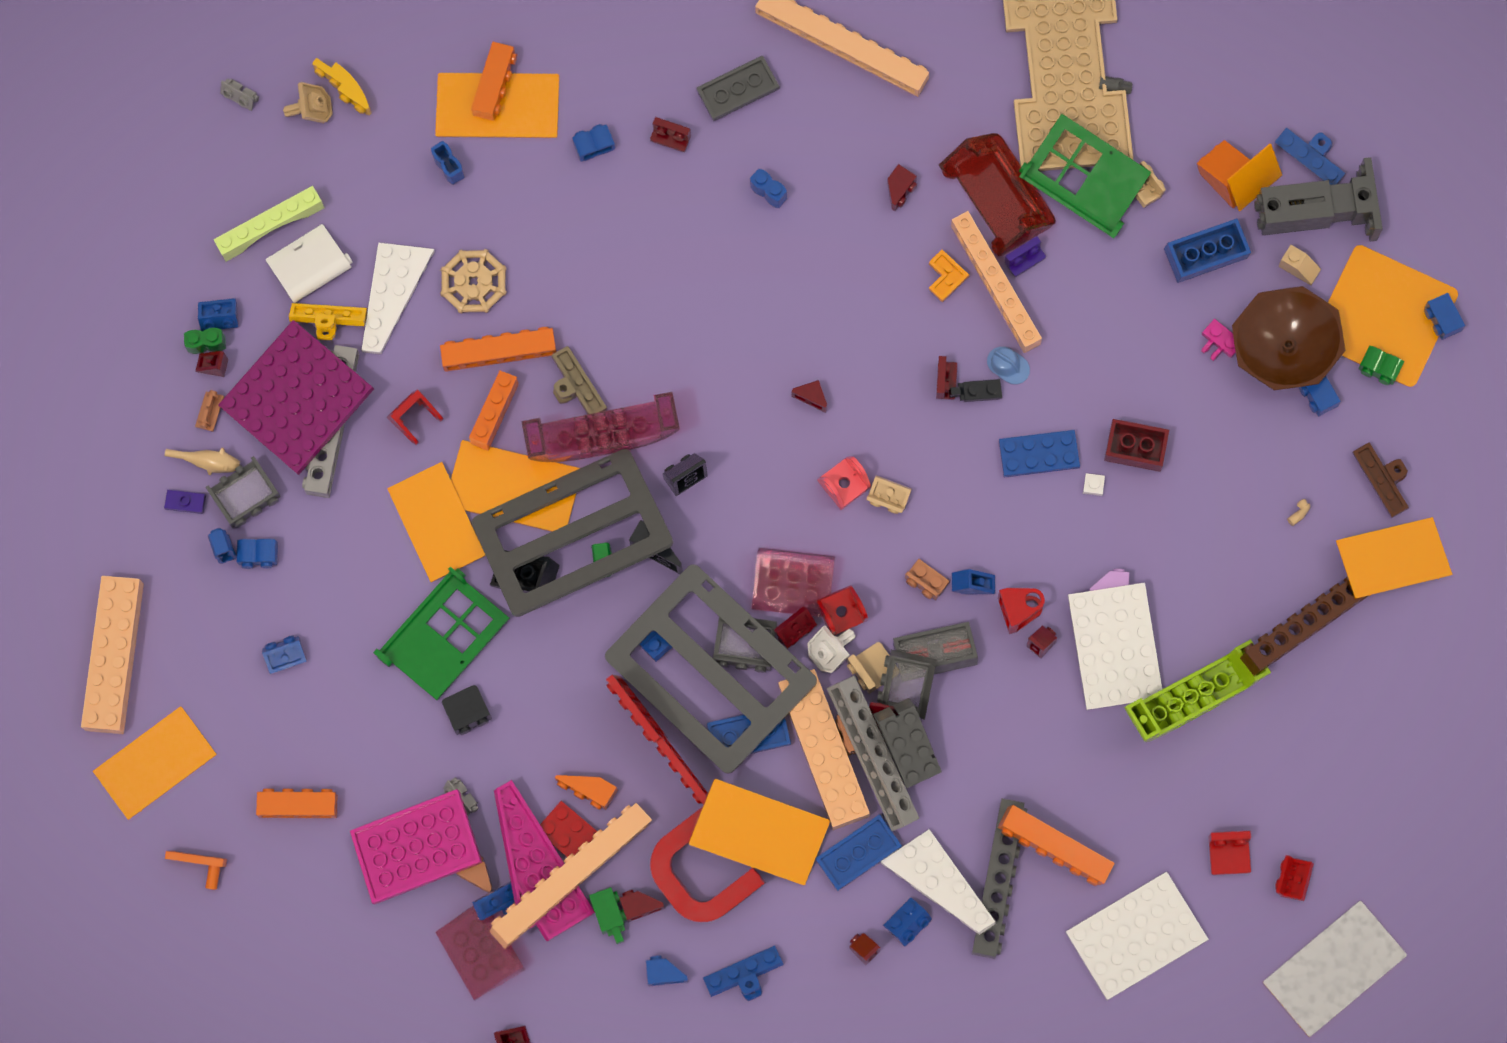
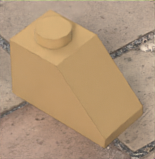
(1299, 265)

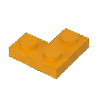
(950, 275)

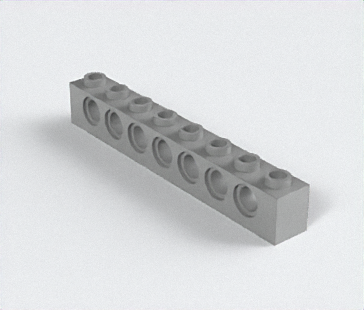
(322, 486)
(873, 753)

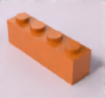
(493, 81)
(493, 410)
(297, 804)

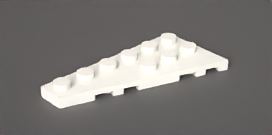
(393, 284)

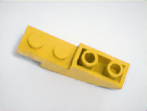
(348, 88)

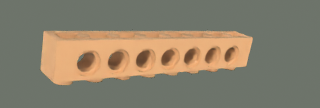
(996, 282)

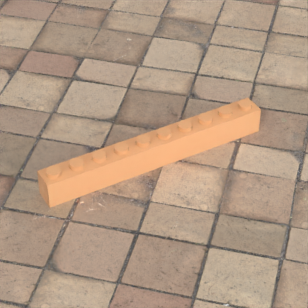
(845, 44)
(570, 875)

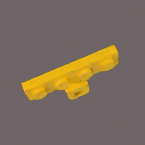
(327, 317)

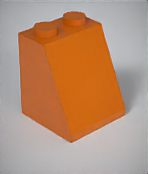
(1219, 166)

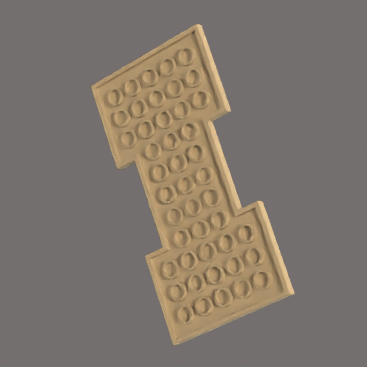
(1065, 79)

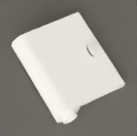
(308, 263)

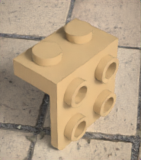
(869, 667)

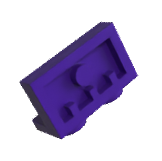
(1025, 257)

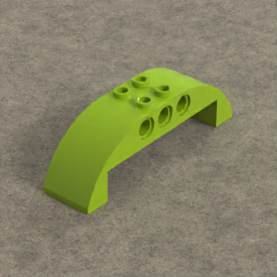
(1193, 695)

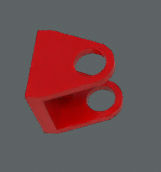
(415, 396)
(1014, 607)
(854, 614)

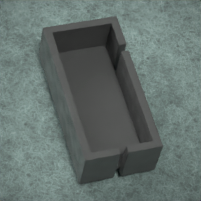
(907, 743)

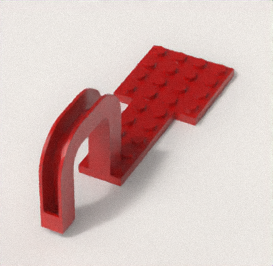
(679, 837)

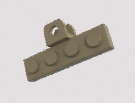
(575, 383)

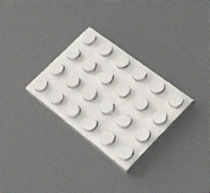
(1115, 645)
(1136, 936)

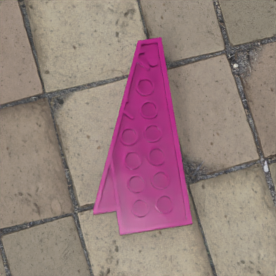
(532, 858)

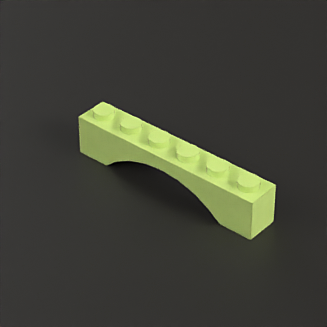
(295, 208)

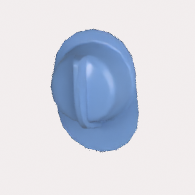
(1008, 365)

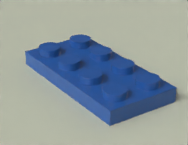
(1039, 453)
(730, 729)
(858, 852)

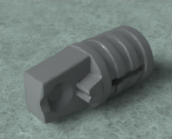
(1116, 84)

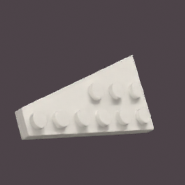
(933, 874)

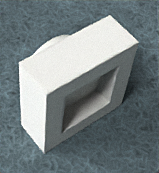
(1094, 484)

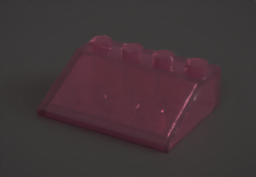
(791, 580)
(477, 953)

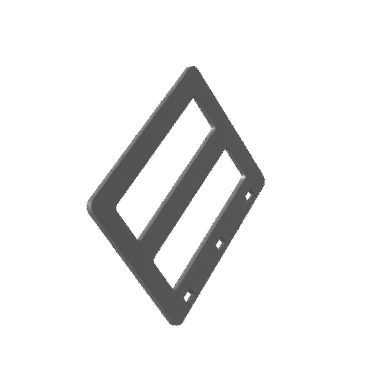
(505, 563)
(762, 718)

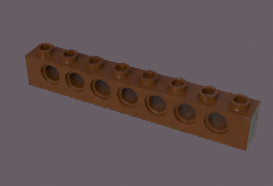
(1257, 662)

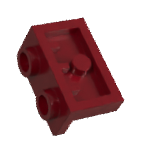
(670, 134)
(946, 377)
(795, 627)

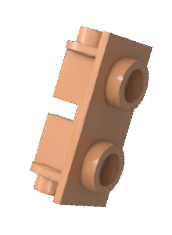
(209, 411)

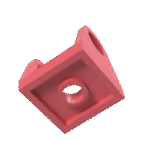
(854, 473)

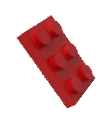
(567, 829)

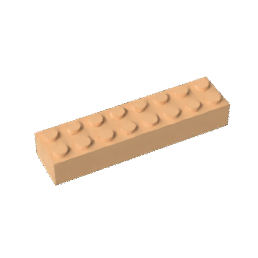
(112, 655)
(827, 758)

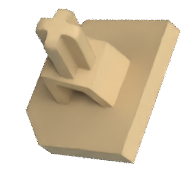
(313, 104)

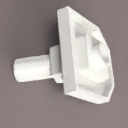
(828, 650)

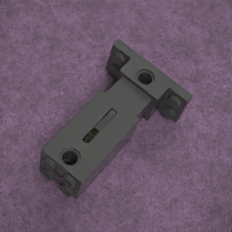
(1320, 204)

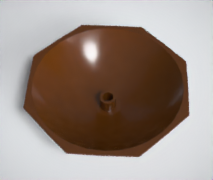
(1288, 338)

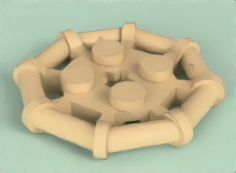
(473, 270)

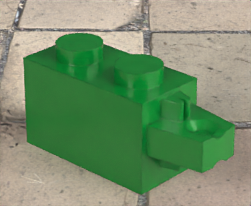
(608, 914)

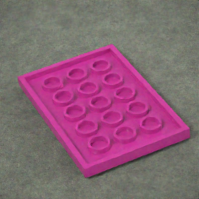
(415, 846)

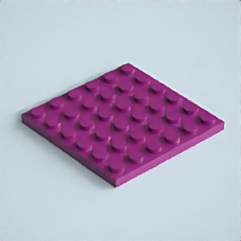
(296, 397)

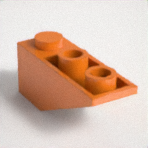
(592, 788)

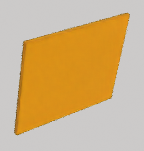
(1254, 175)

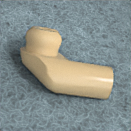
(1300, 514)

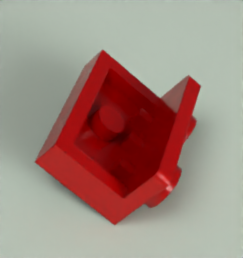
(1294, 878)

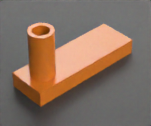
(213, 862)

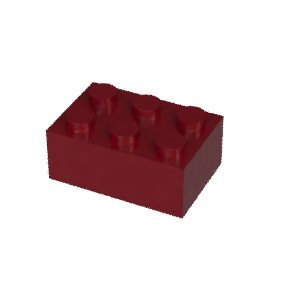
(1136, 445)

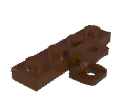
(1383, 478)

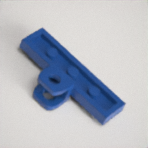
(1311, 154)
(494, 902)
(744, 974)

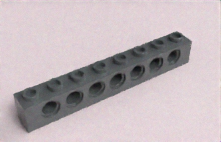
(981, 946)

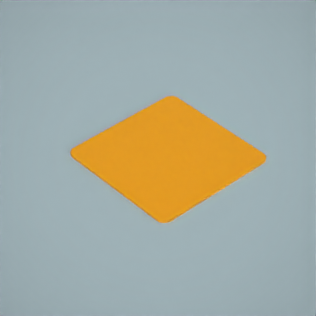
(1384, 308)

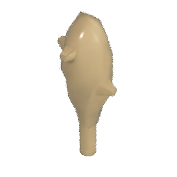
(207, 459)

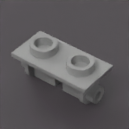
(232, 90)
(469, 802)

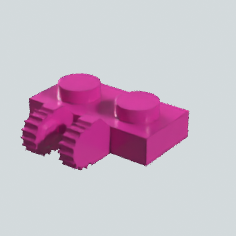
(1220, 337)

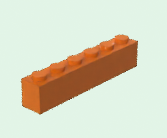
(498, 349)
(1055, 845)

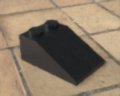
(686, 473)
(666, 558)
(533, 574)

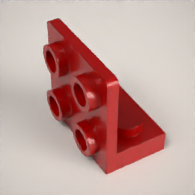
(1229, 852)

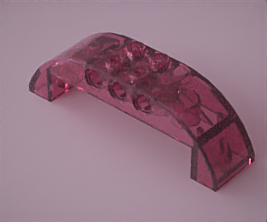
(601, 431)

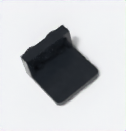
(466, 710)

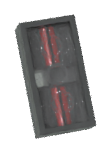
(950, 645)

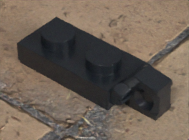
(977, 390)

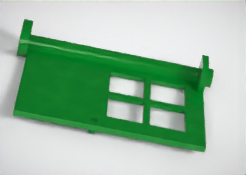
(1107, 188)
(425, 653)

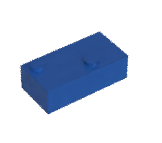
(1207, 250)

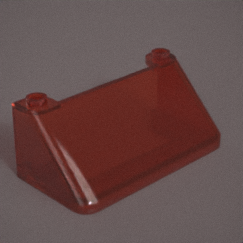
(994, 186)

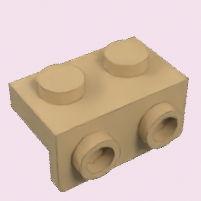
(1151, 189)
(889, 494)

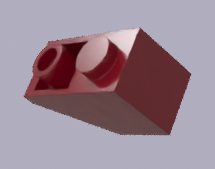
(899, 185)

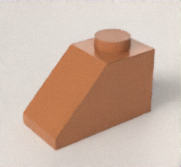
(478, 876)

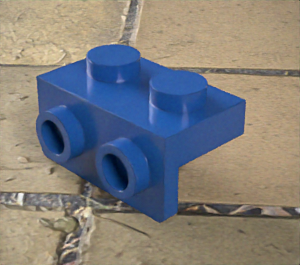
(908, 922)

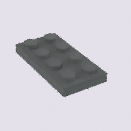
(737, 88)

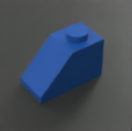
(973, 582)
(663, 972)

